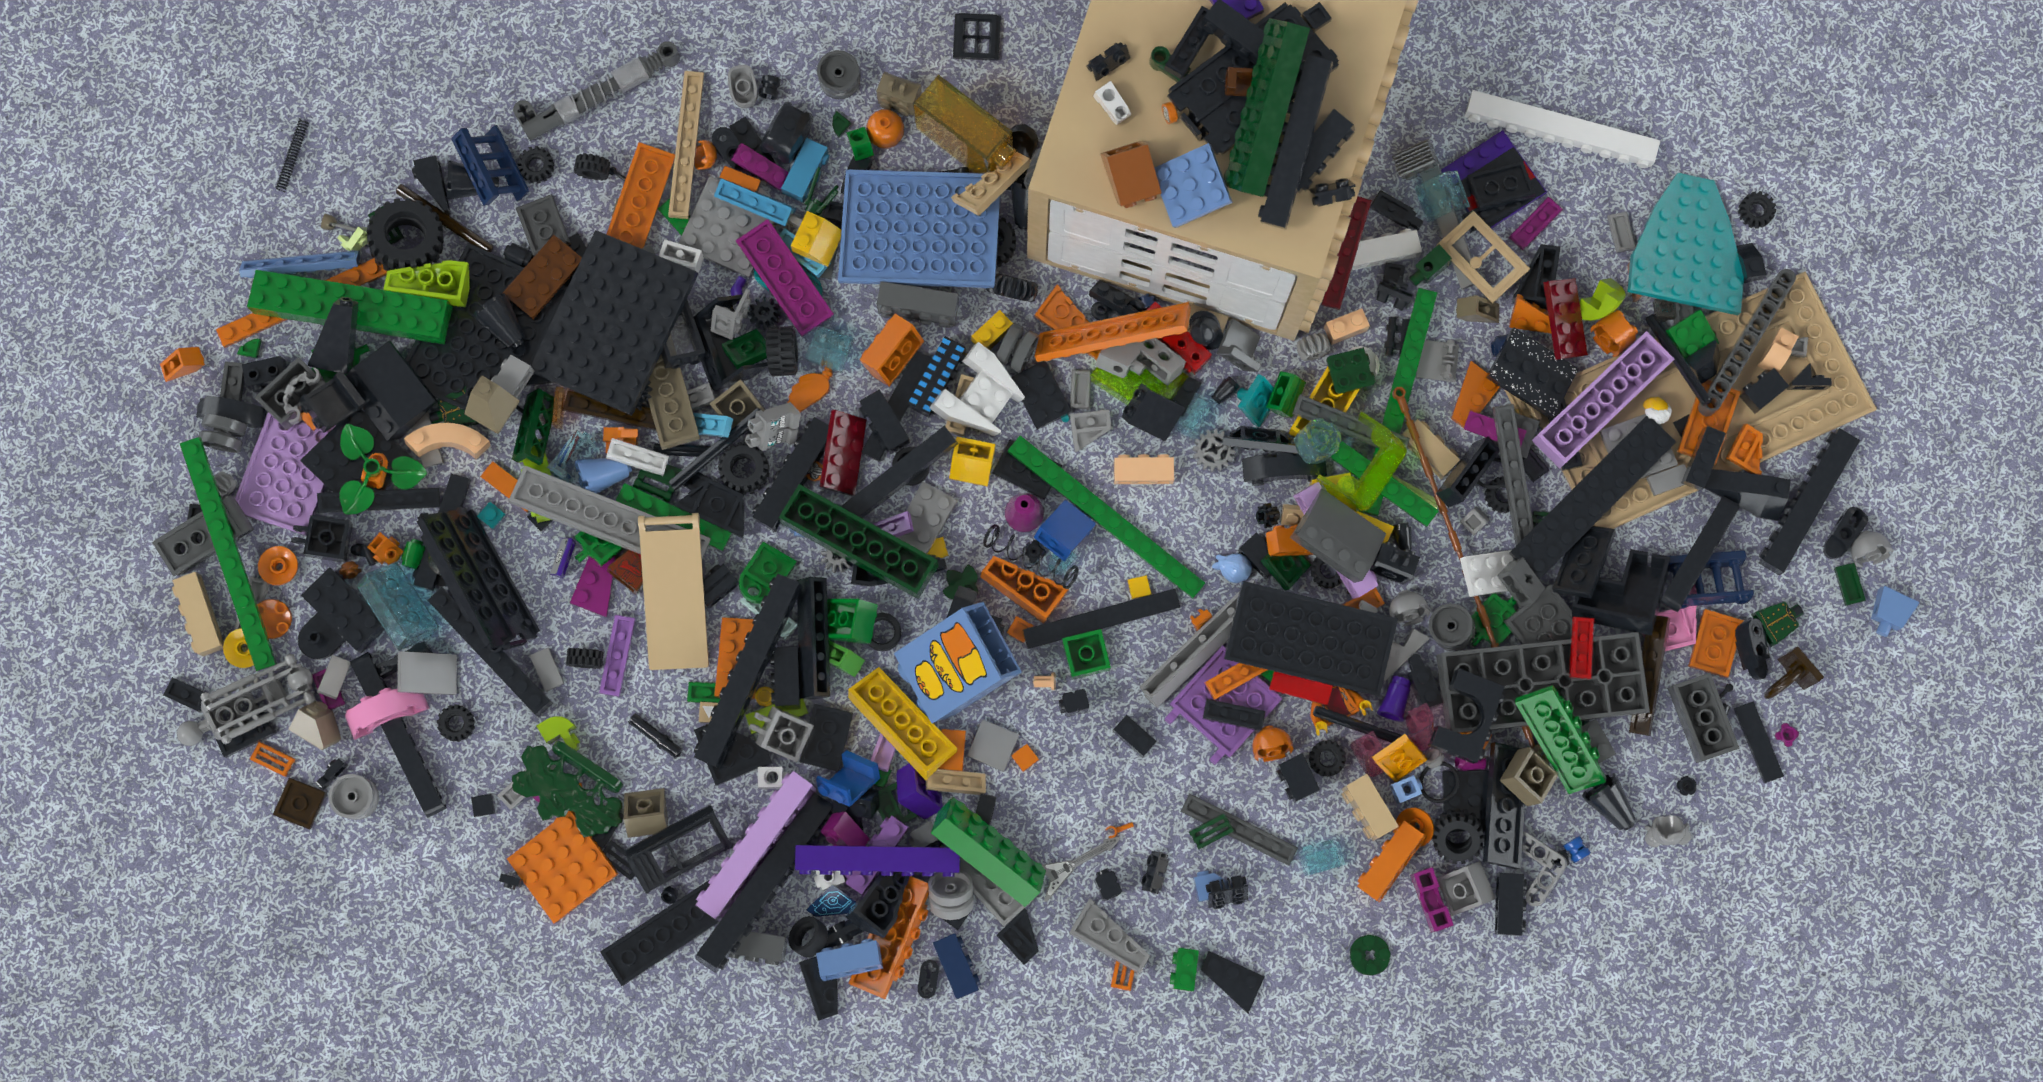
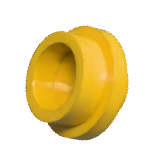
(763, 696)

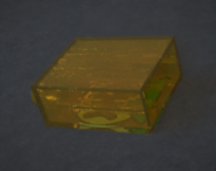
(963, 127)

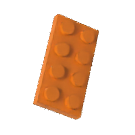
(1719, 420)
(731, 642)

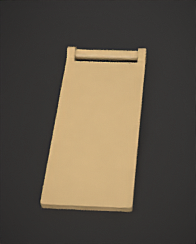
(674, 594)

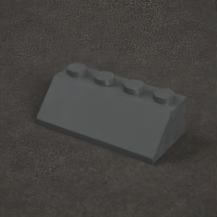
(1703, 718)

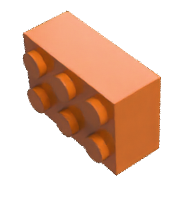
(891, 350)

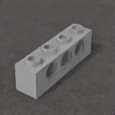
(1160, 360)

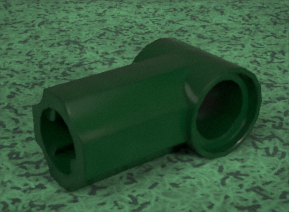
(1159, 66)

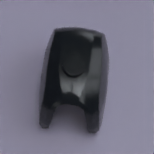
(787, 132)

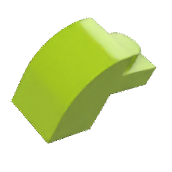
(558, 727)

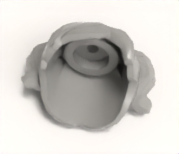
(1667, 832)

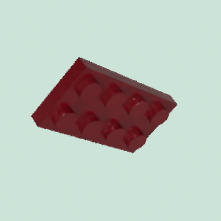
(1565, 318)
(843, 453)

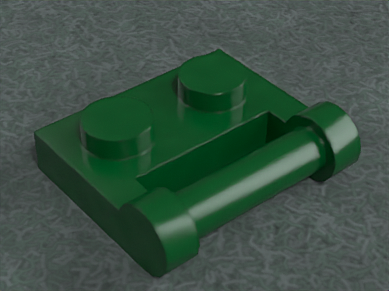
(669, 473)
(889, 807)

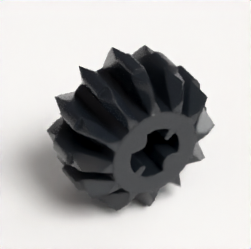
(759, 318)

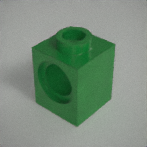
(860, 143)

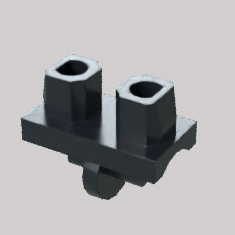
(1402, 297)

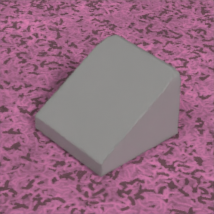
(1475, 520)

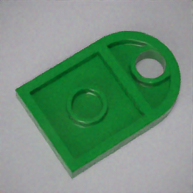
(761, 569)

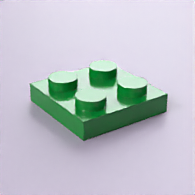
(1691, 333)

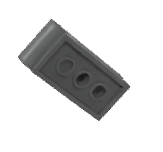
(187, 532)

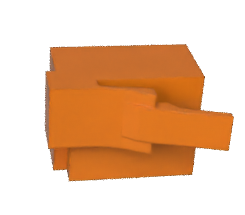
(620, 433)

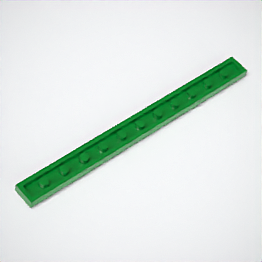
(1407, 367)
(1106, 517)
(228, 553)

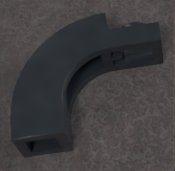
(241, 411)

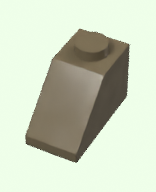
(1477, 310)

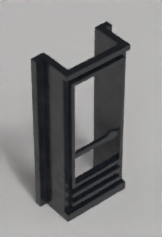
(646, 867)

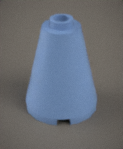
(600, 473)

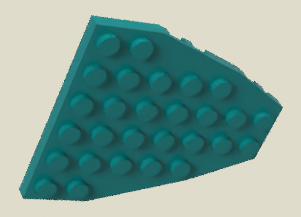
(1689, 249)

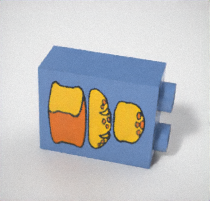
(956, 662)

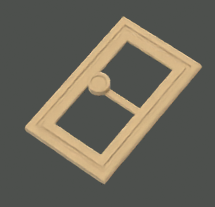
(1469, 271)

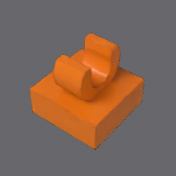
(1203, 618)

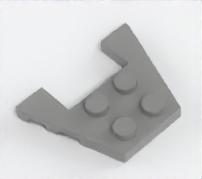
(1398, 653)

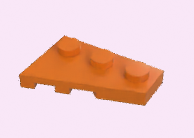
(1474, 394)

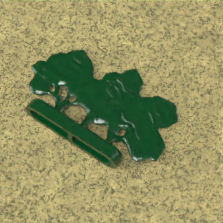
(561, 790)

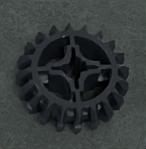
(1014, 288)

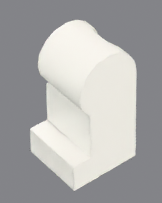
(1112, 103)

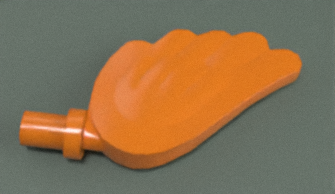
(810, 389)

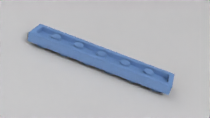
(304, 263)

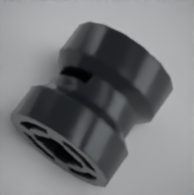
(769, 86)

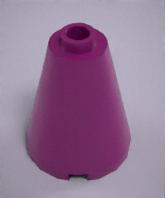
(1022, 518)

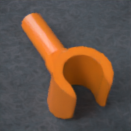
(1119, 829)

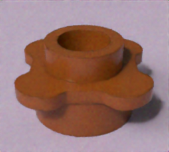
(349, 570)

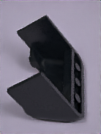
(716, 364)

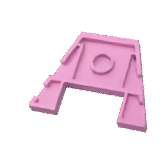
(1681, 627)

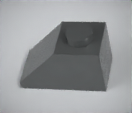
(922, 836)

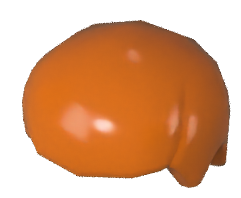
(708, 149)

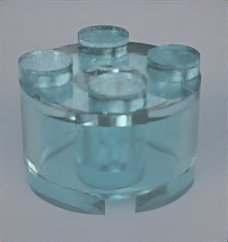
(1317, 441)

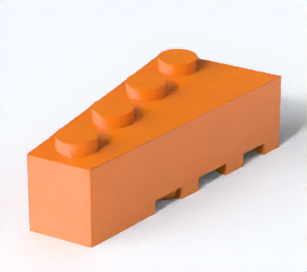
(1024, 587)

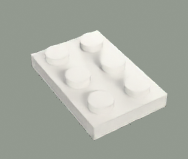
(1482, 572)

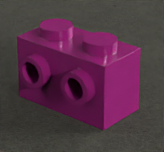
(843, 831)

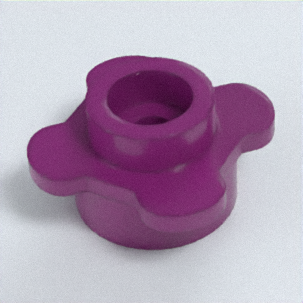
(1793, 734)

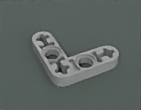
(1547, 862)

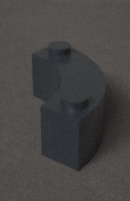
(1280, 467)

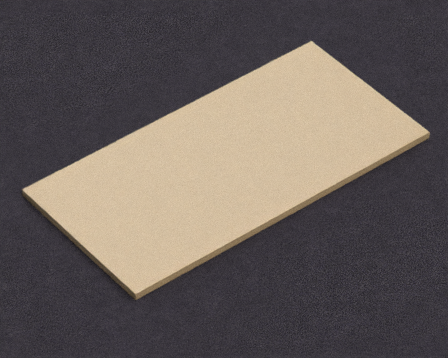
(1784, 421)

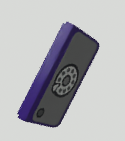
(563, 557)

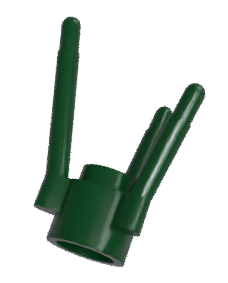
(815, 206)

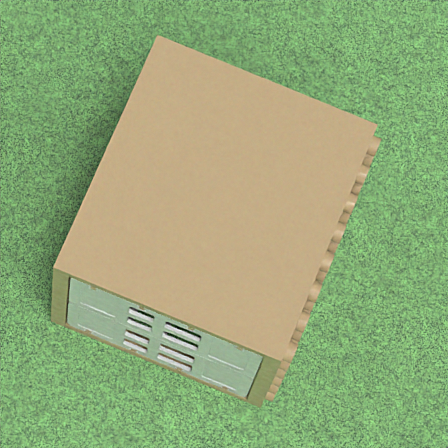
(1262, 272)

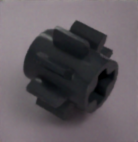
(1267, 515)

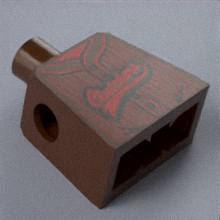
(628, 570)

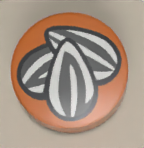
(1169, 112)
(815, 472)

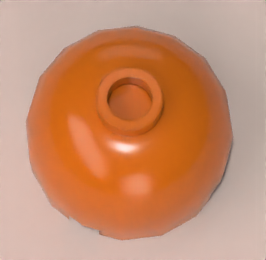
(885, 128)
(1271, 744)

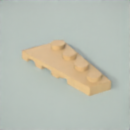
(993, 184)

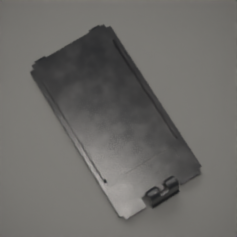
(1204, 87)
(477, 578)

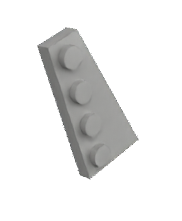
(1106, 936)

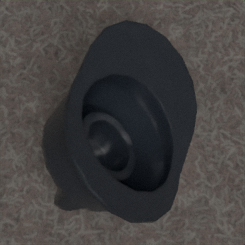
(1206, 329)

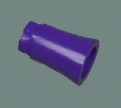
(1395, 699)

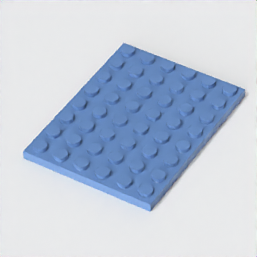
(912, 232)

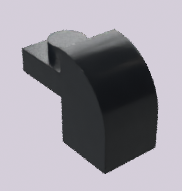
(963, 598)

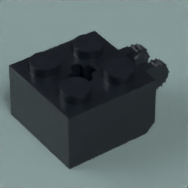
(317, 530)
(1395, 563)

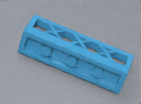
(754, 202)

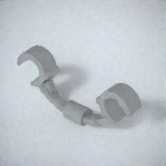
(290, 389)

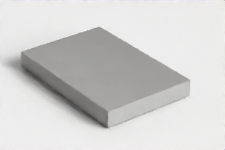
(427, 673)

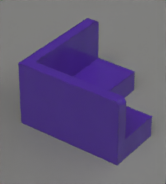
(913, 793)

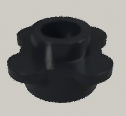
(1033, 557)

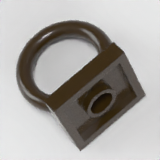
(1798, 669)

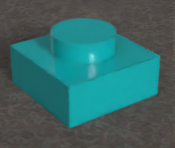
(491, 515)

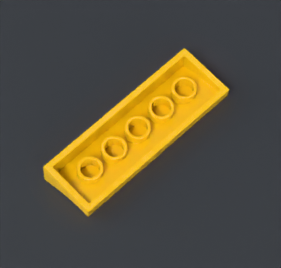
(901, 722)

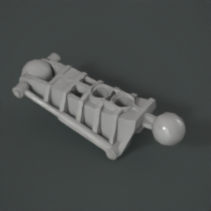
(299, 680)

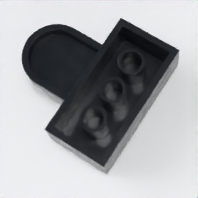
(339, 618)

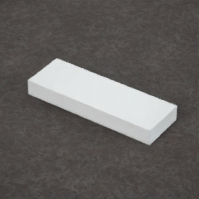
(637, 456)

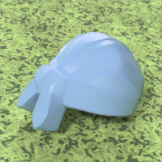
(1233, 567)

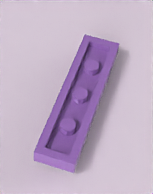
(617, 656)

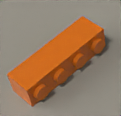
(1391, 861)

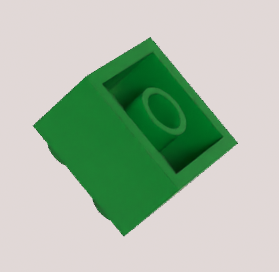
(1086, 654)

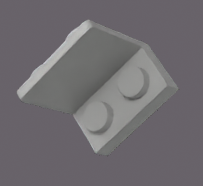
(727, 322)

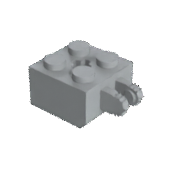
(775, 725)

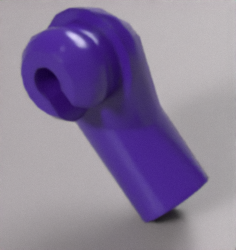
(737, 287)

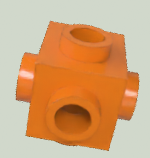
(385, 549)

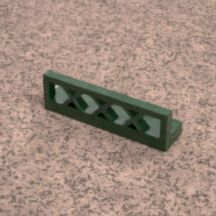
(530, 423)

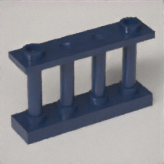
(477, 170)
(1730, 559)

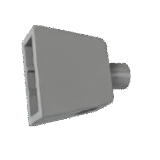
(1120, 360)

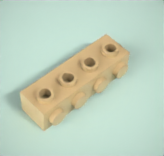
(198, 614)

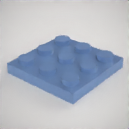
(1192, 185)

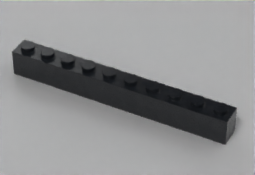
(748, 670)
(763, 884)

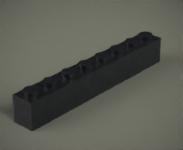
(1296, 141)
(1808, 502)
(498, 661)

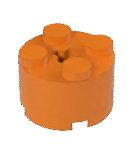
(1614, 333)

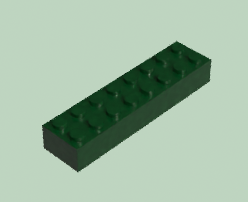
(1266, 107)
(858, 541)

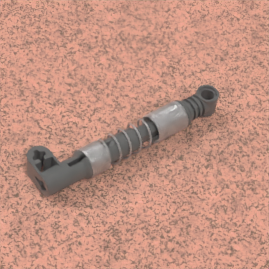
(571, 107)

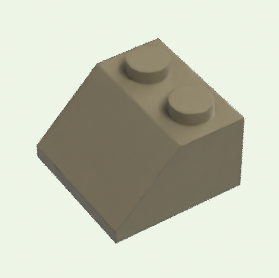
(316, 725)
(645, 812)

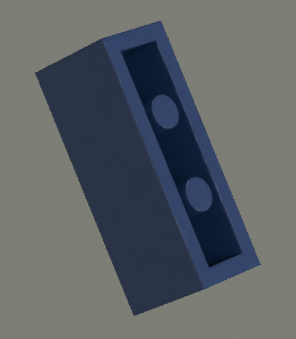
(957, 965)

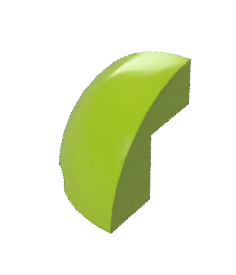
(1604, 301)

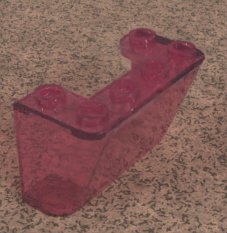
(1421, 726)

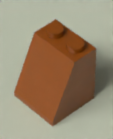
(1131, 173)

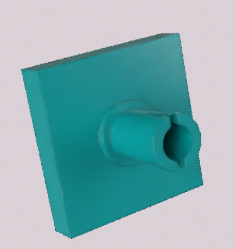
(1255, 400)

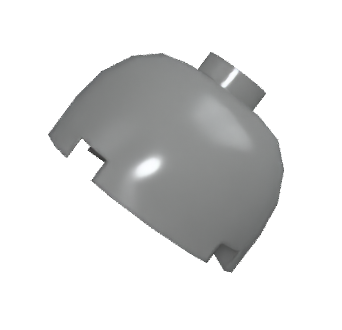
(1872, 546)
(1411, 606)

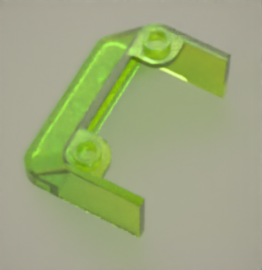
(1366, 490)

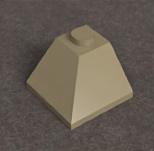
(490, 405)

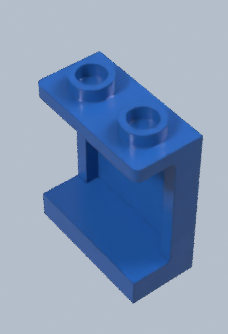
(1064, 530)

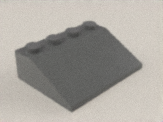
(1339, 536)

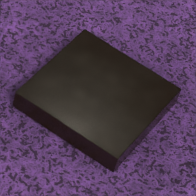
(299, 803)

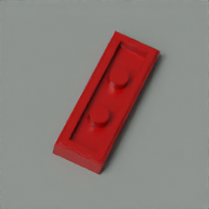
(1581, 647)
(1301, 688)

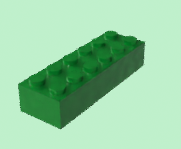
(988, 851)

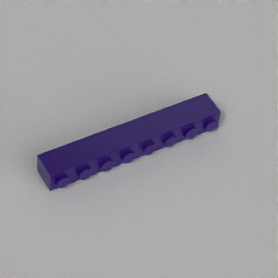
(876, 859)

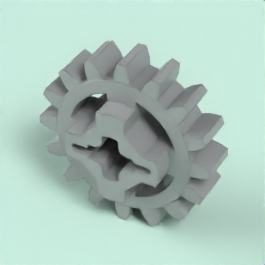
(1216, 458)

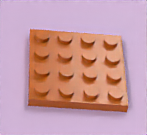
(562, 867)

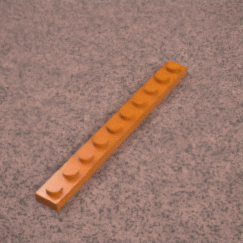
(255, 323)
(1242, 673)

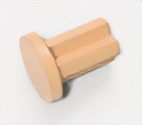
(1045, 681)

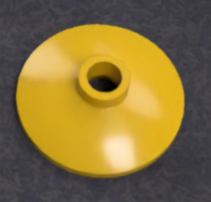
(233, 650)

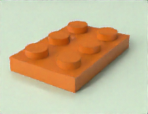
(1715, 643)

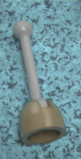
(329, 223)

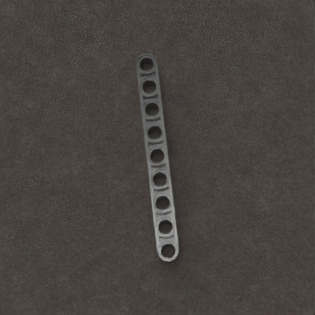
(1753, 336)

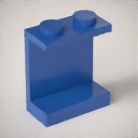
(850, 781)

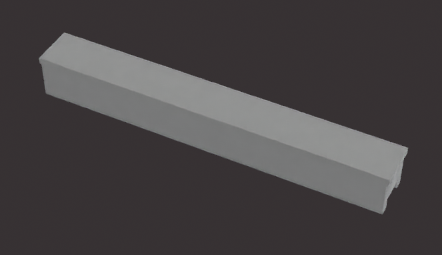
(1190, 655)

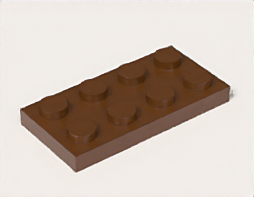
(543, 277)

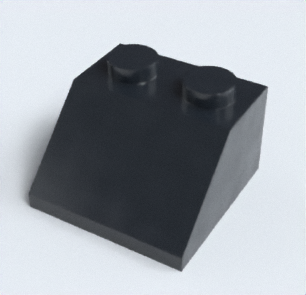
(1297, 778)

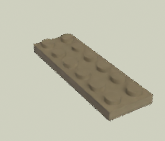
(671, 407)

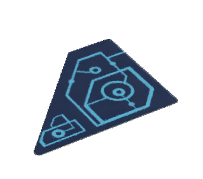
(831, 902)

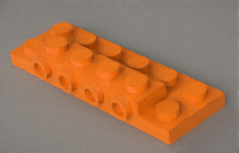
(897, 943)

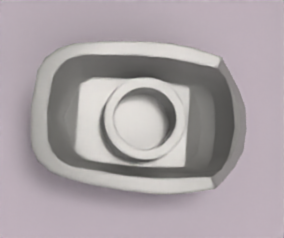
(742, 86)

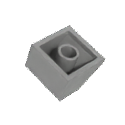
(1466, 888)

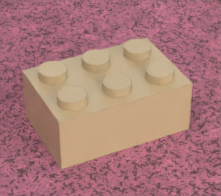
(1369, 808)

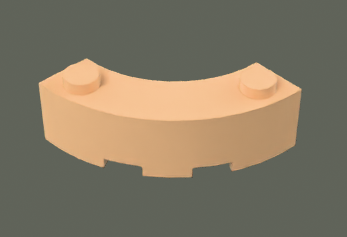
(447, 435)

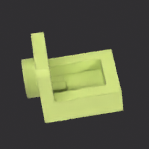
(356, 241)

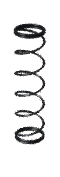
(1065, 579)

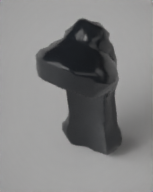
(1024, 141)

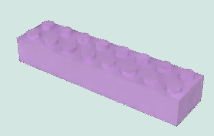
(1602, 400)
(755, 846)

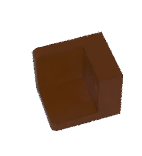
(1237, 81)

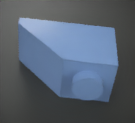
(1202, 879)

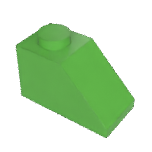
(844, 659)

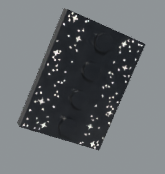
(1532, 373)

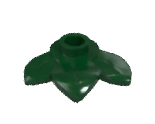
(965, 579)

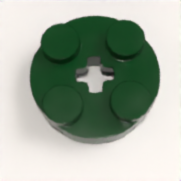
(1370, 967)

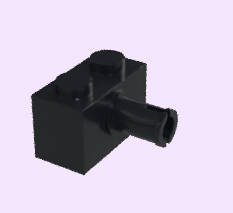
(864, 807)

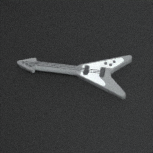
(1060, 871)

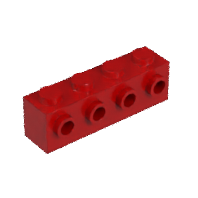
(1182, 344)

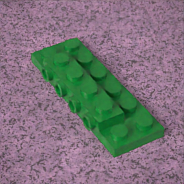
(1562, 738)

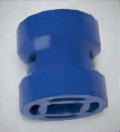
(1576, 849)

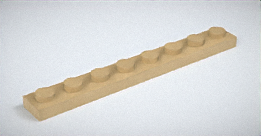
(686, 145)

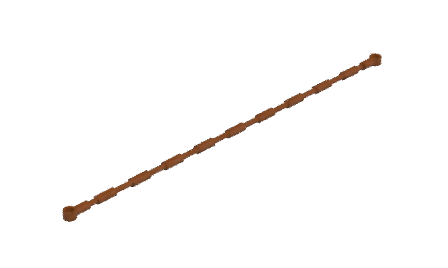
(1452, 534)

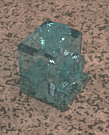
(1063, 566)

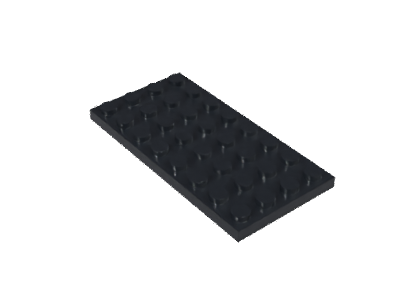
(1310, 638)

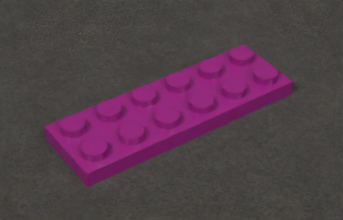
(784, 278)

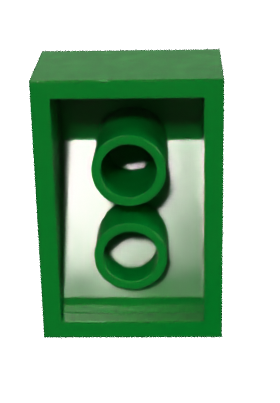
(851, 620)

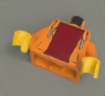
(1343, 702)

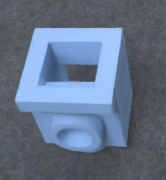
(1414, 785)

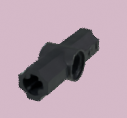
(841, 933)

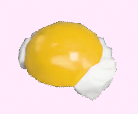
(1657, 409)

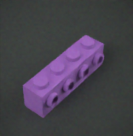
(890, 836)

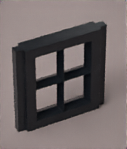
(959, 35)

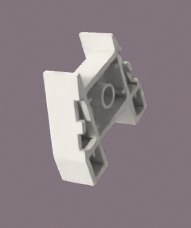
(984, 395)

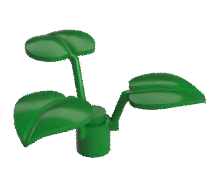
(356, 496)

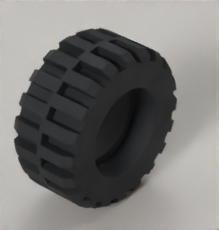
(400, 214)

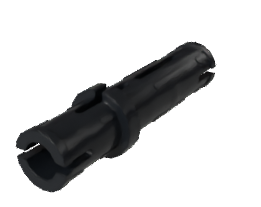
(661, 740)

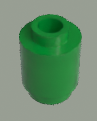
(413, 554)

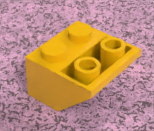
(972, 461)

